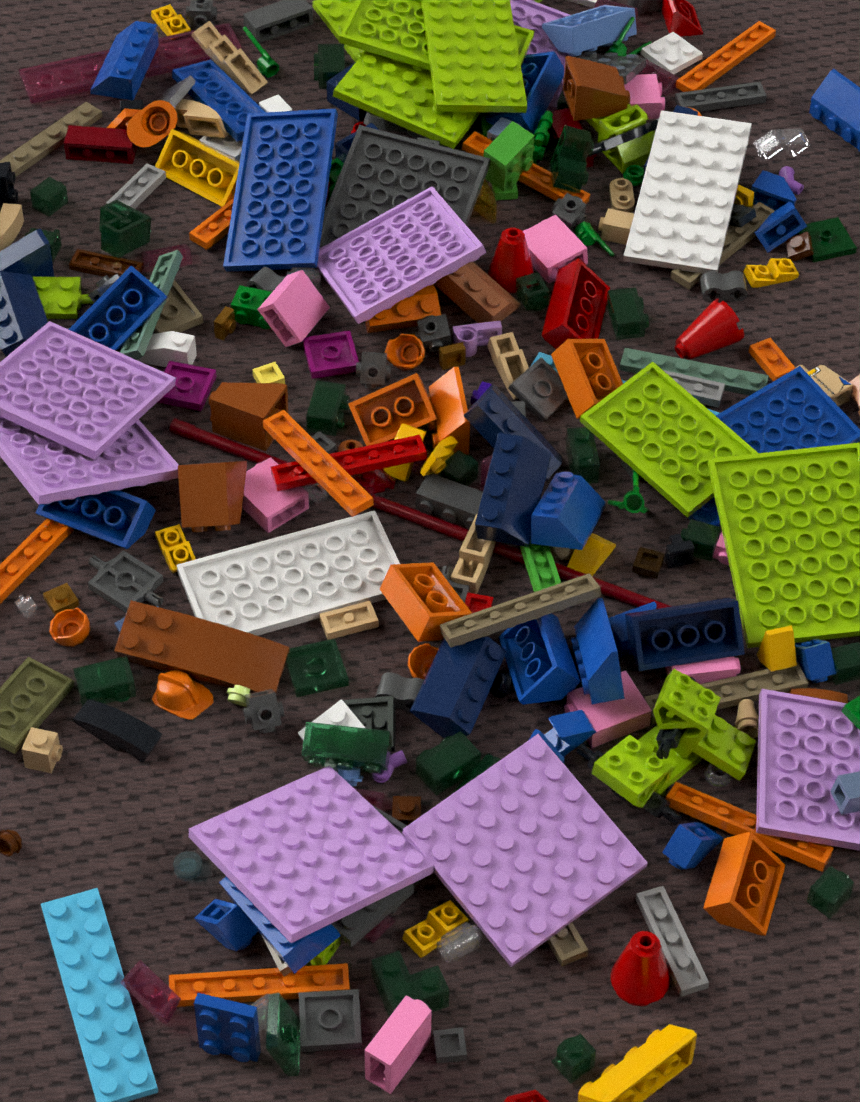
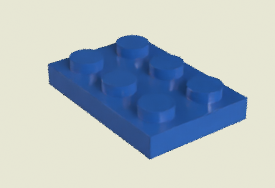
(227, 1027)

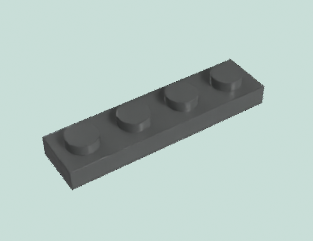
(722, 97)

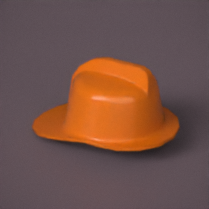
(152, 124)
(181, 695)

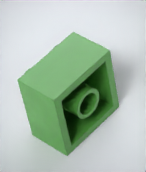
(509, 156)

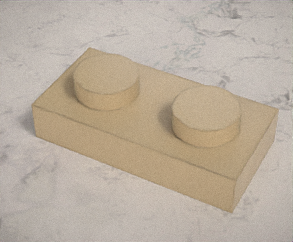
(349, 620)

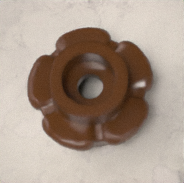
(10, 842)

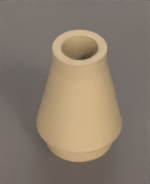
(747, 718)

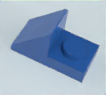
(569, 731)

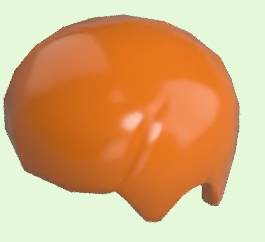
(405, 351)
(70, 627)
(421, 660)

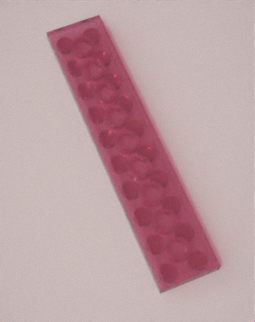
(80, 72)

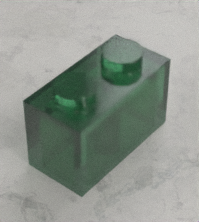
(328, 63)
(627, 313)
(327, 408)
(582, 454)
(105, 681)
(447, 762)

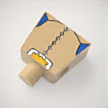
(831, 383)

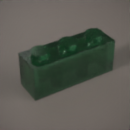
(346, 747)

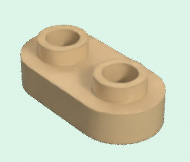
(622, 195)

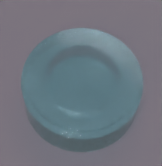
(187, 865)

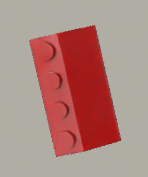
(575, 305)

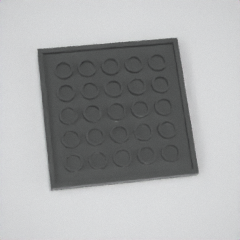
(392, 168)

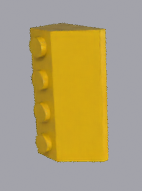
(199, 167)
(644, 1068)

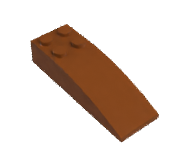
(200, 648)

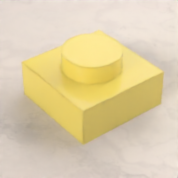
(268, 374)

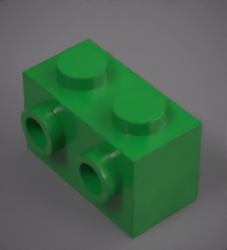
(245, 306)

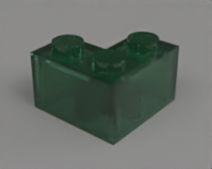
(569, 159)
(123, 228)
(395, 982)

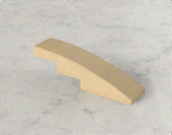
(229, 59)

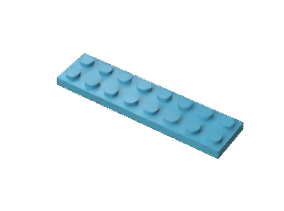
(97, 999)

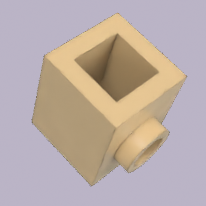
(616, 226)
(41, 750)

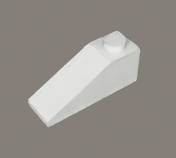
(170, 346)

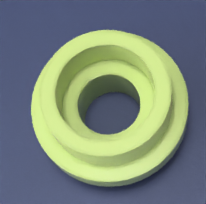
(237, 695)

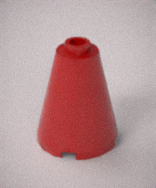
(511, 259)
(710, 331)
(641, 971)

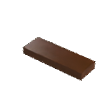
(101, 264)

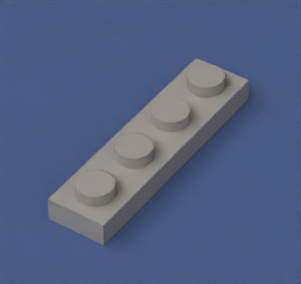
(676, 947)

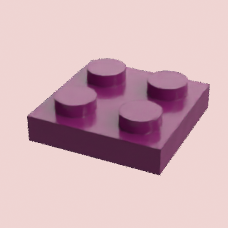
(330, 354)
(191, 385)

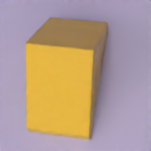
(592, 555)
(778, 649)

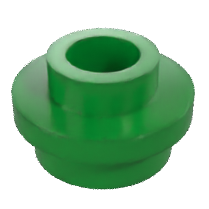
(634, 174)

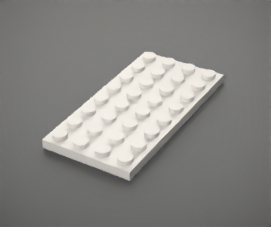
(688, 192)
(291, 576)

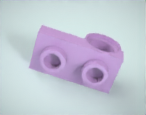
(475, 335)

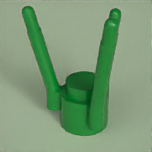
(620, 48)
(265, 63)
(588, 236)
(632, 500)

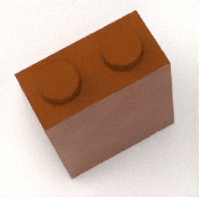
(593, 89)
(242, 407)
(211, 494)

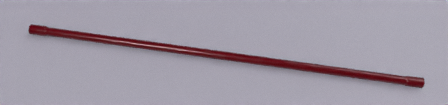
(192, 432)

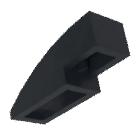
(118, 729)

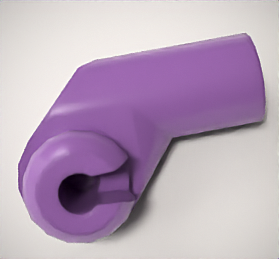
(787, 172)
(395, 760)

